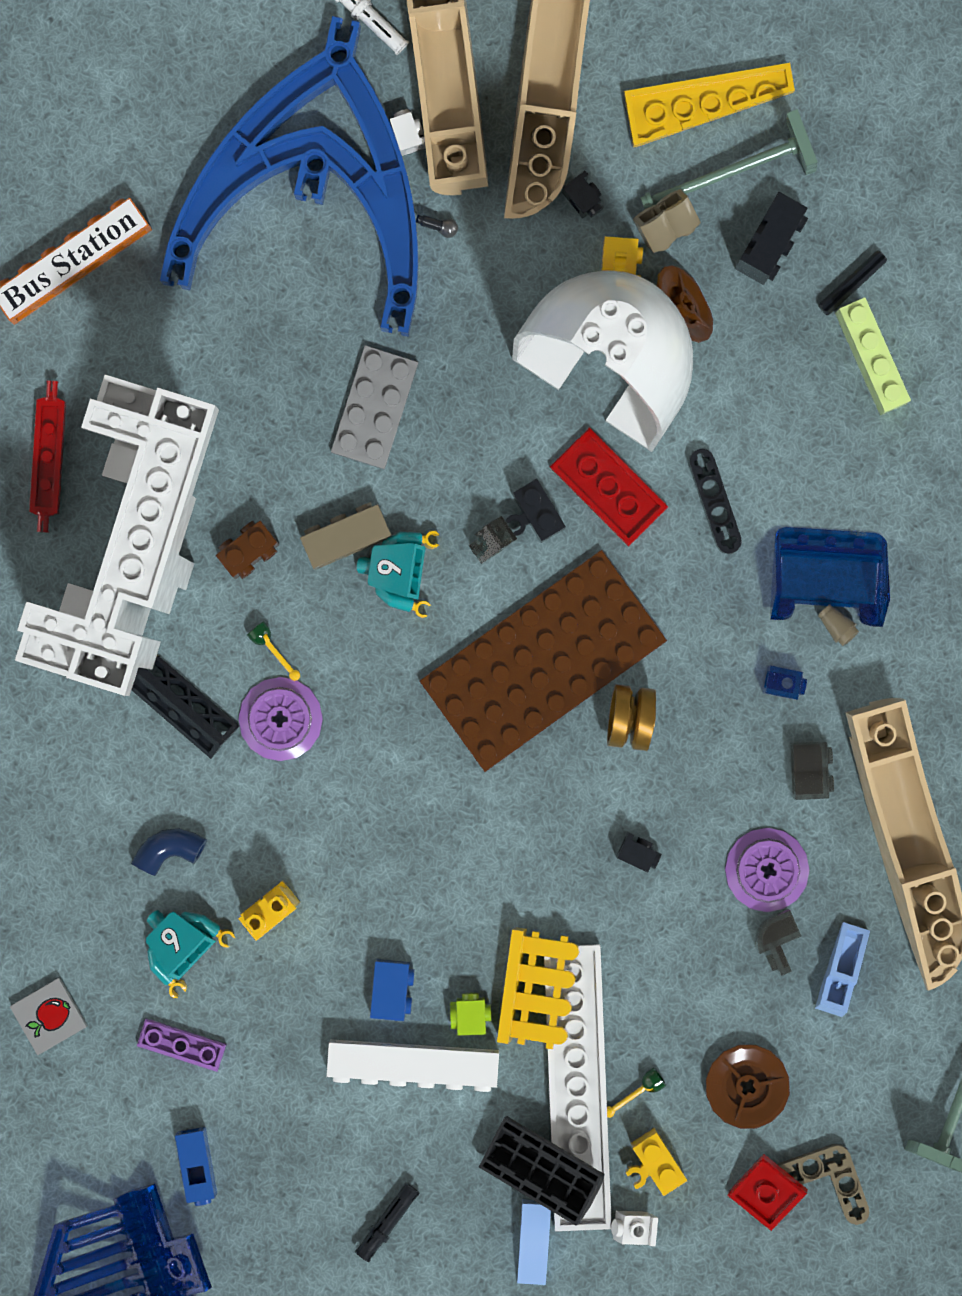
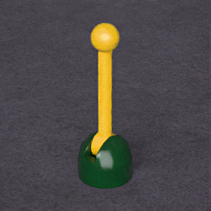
(261, 636)
(651, 1082)

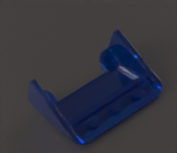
(830, 570)

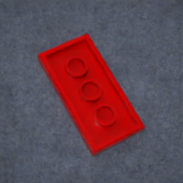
(608, 487)

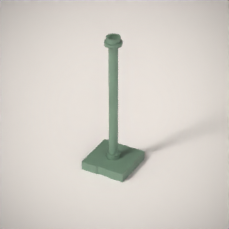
(797, 144)
(940, 1152)

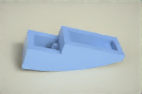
(843, 970)
(533, 1243)

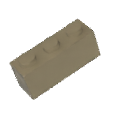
(345, 536)

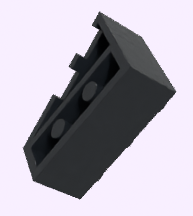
(772, 239)

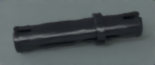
(386, 1223)

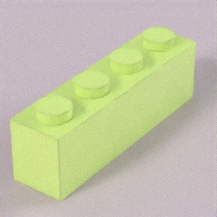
(872, 356)

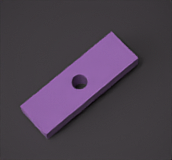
(164, 1039)

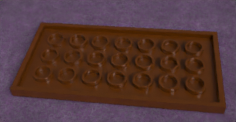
(543, 661)

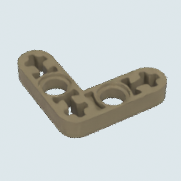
(836, 1172)

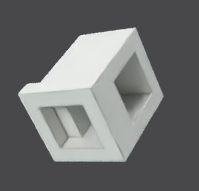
(407, 132)
(634, 1228)

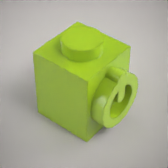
(470, 1014)

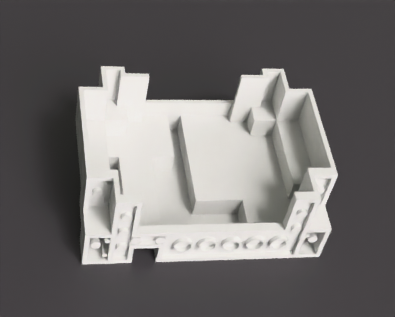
(159, 456)

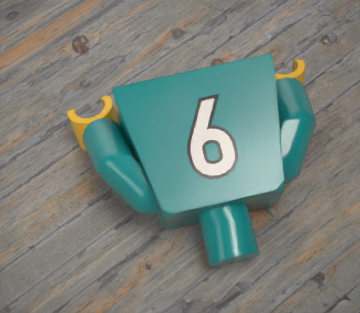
(397, 569)
(179, 944)

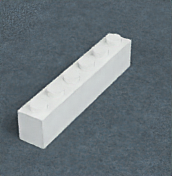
(412, 1063)

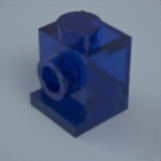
(774, 687)

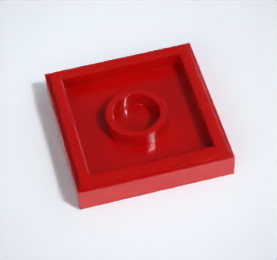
(767, 1192)

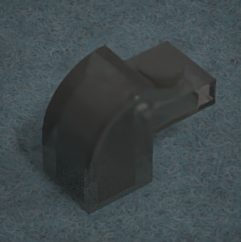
(773, 933)

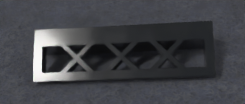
(178, 708)

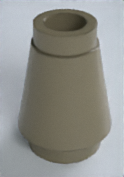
(838, 625)

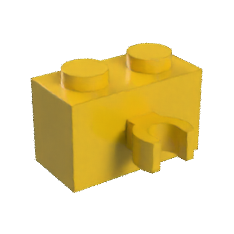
(621, 254)
(656, 1162)

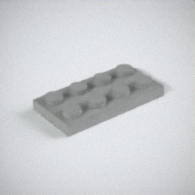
(374, 407)

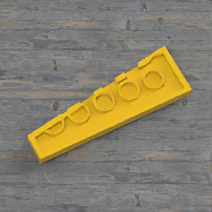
(681, 105)

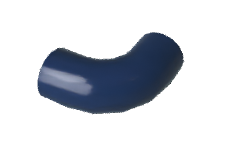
(168, 844)

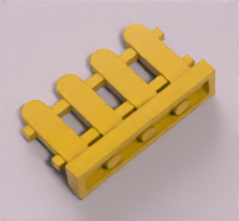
(526, 1001)

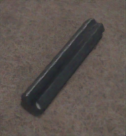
(852, 282)

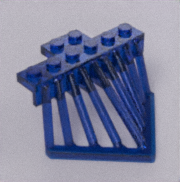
(163, 1262)

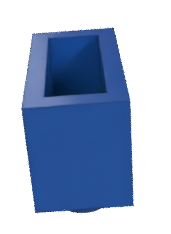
(390, 990)

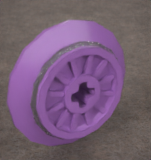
(296, 734)
(759, 849)

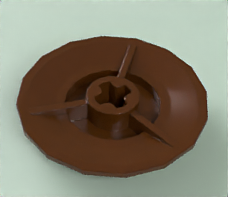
(688, 299)
(750, 1108)

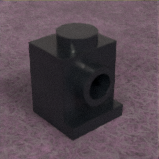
(583, 196)
(638, 853)

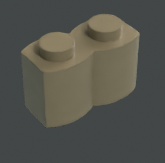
(667, 221)

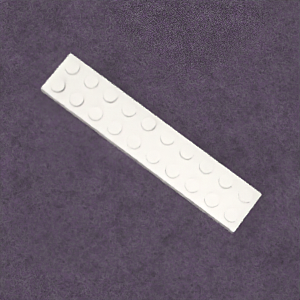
(579, 1081)

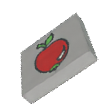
(48, 1016)

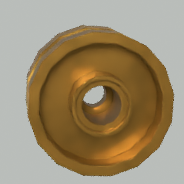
(631, 717)

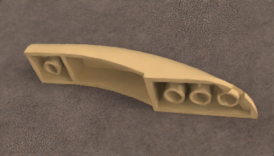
(448, 95)
(546, 104)
(909, 836)

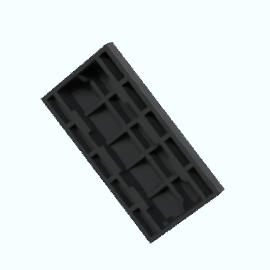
(542, 1171)

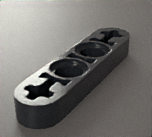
(717, 500)

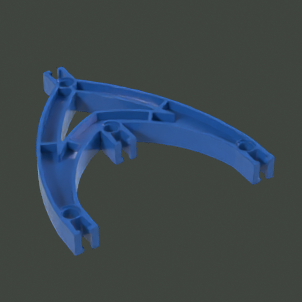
(247, 161)

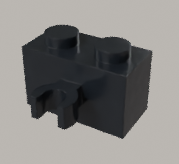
(536, 511)

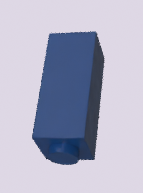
(196, 1166)

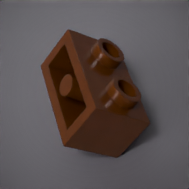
(247, 549)

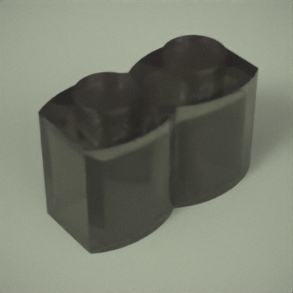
(810, 770)

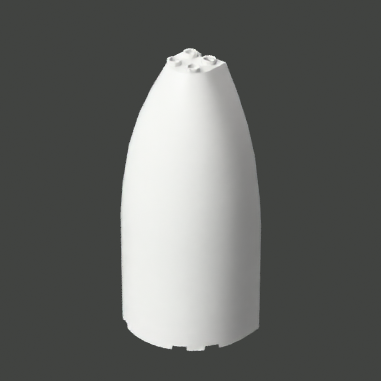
(634, 329)

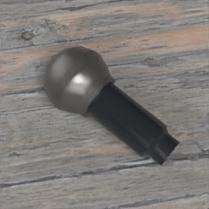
(447, 227)

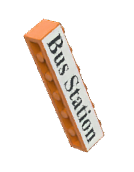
(72, 260)

